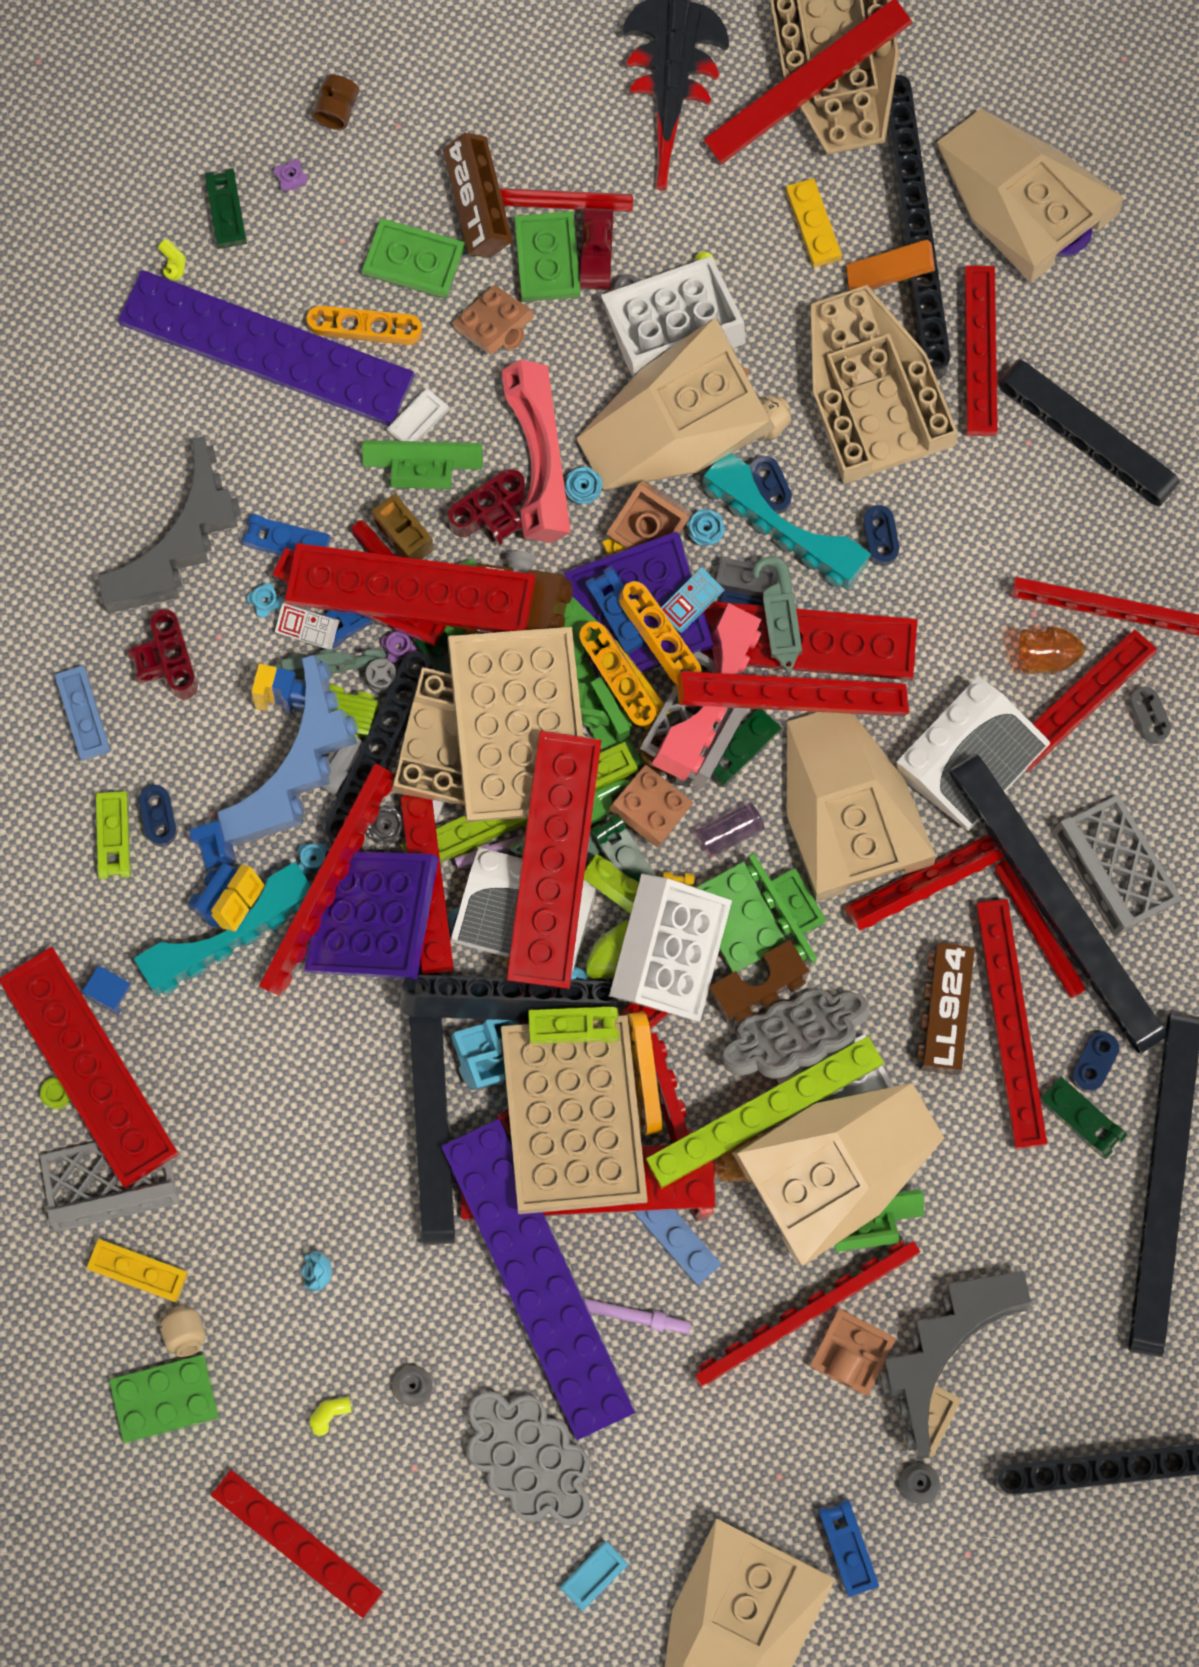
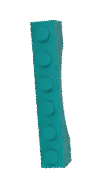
(834, 556)
(170, 963)

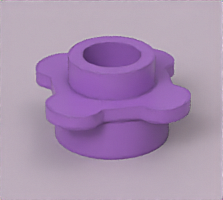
(291, 183)
(390, 643)

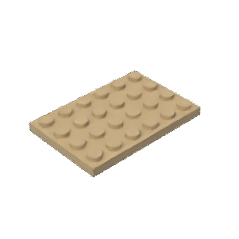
(503, 696)
(573, 1122)

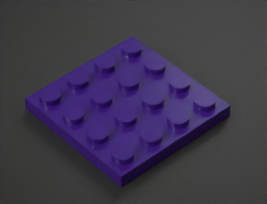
(663, 570)
(376, 918)

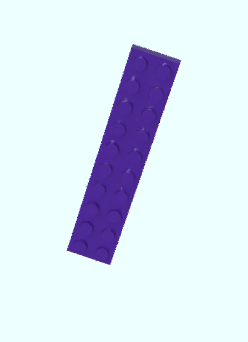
(266, 348)
(539, 1283)

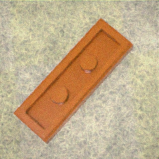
(891, 266)

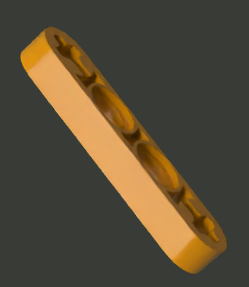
(365, 320)
(654, 637)
(622, 671)
(644, 1074)

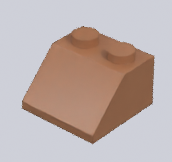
(648, 517)

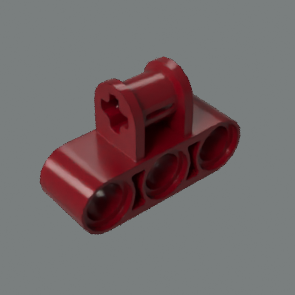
(596, 248)
(498, 519)
(156, 658)

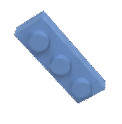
(82, 713)
(680, 1243)

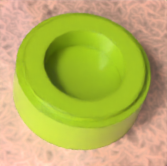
(54, 1094)

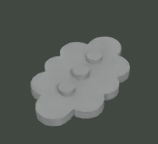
(795, 1033)
(528, 1458)

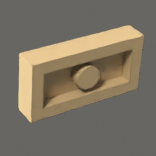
(941, 1411)

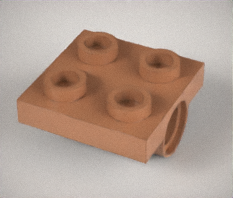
(494, 321)
(651, 806)
(853, 1352)

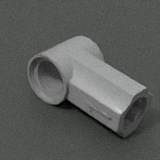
(341, 763)

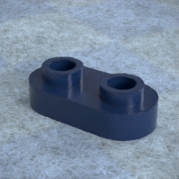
(773, 485)
(882, 536)
(158, 817)
(1096, 1061)

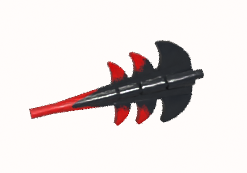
(676, 31)

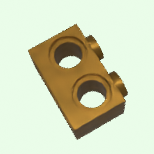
(402, 528)

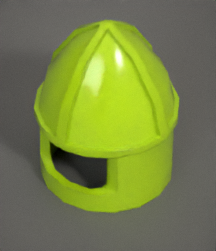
(606, 953)

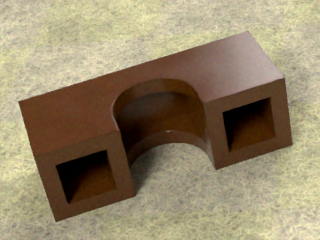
(737, 999)

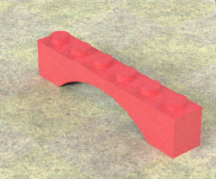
(530, 396)
(684, 742)

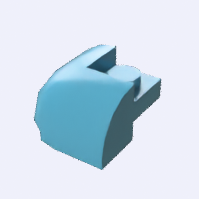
(481, 1053)

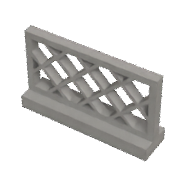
(724, 729)
(1092, 871)
(107, 1205)

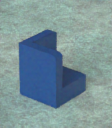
(212, 844)
(106, 989)

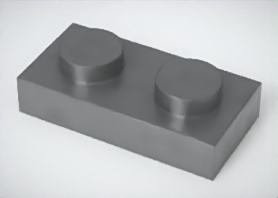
(738, 577)

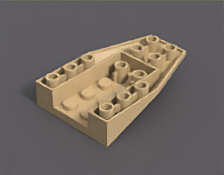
(858, 104)
(1024, 191)
(874, 387)
(677, 414)
(430, 748)
(849, 806)
(838, 1164)
(744, 1605)

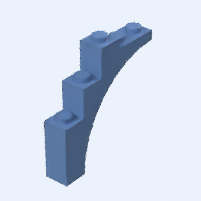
(304, 769)

